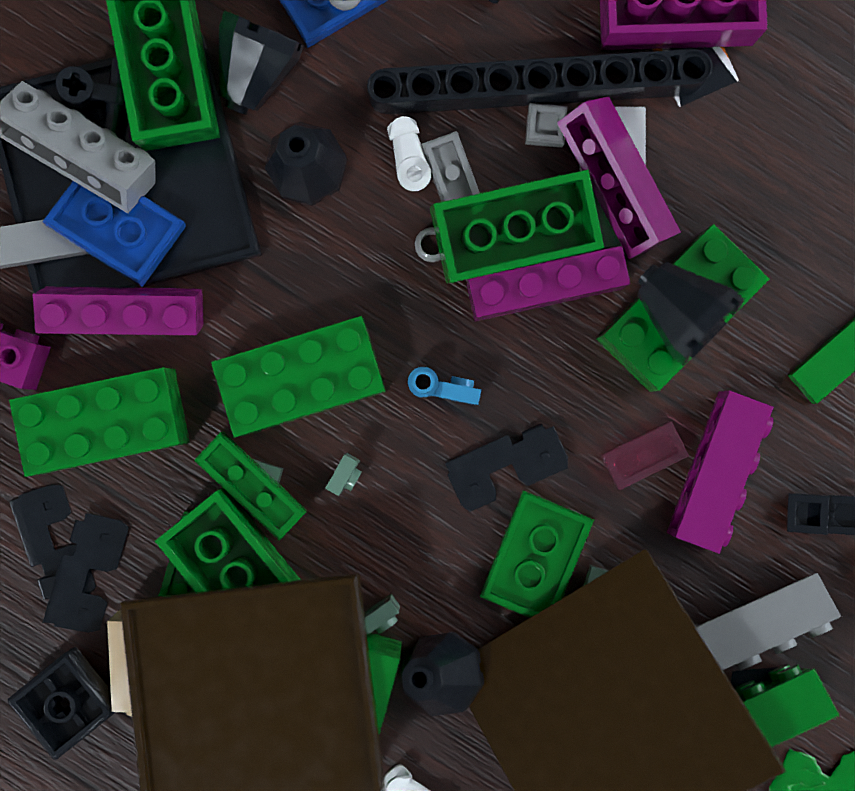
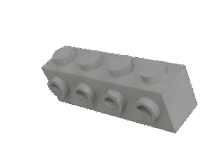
(76, 146)
(770, 623)

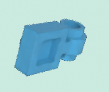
(458, 390)

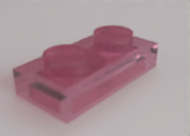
(644, 455)

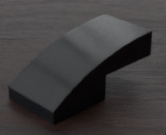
(821, 514)

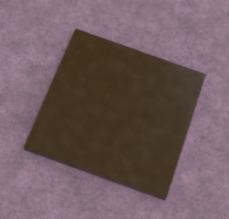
(254, 689)
(617, 696)

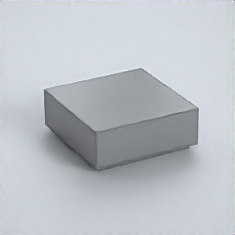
(543, 126)

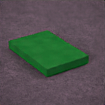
(536, 555)

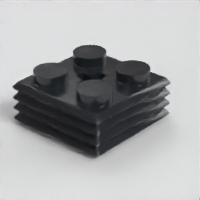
(40, 705)

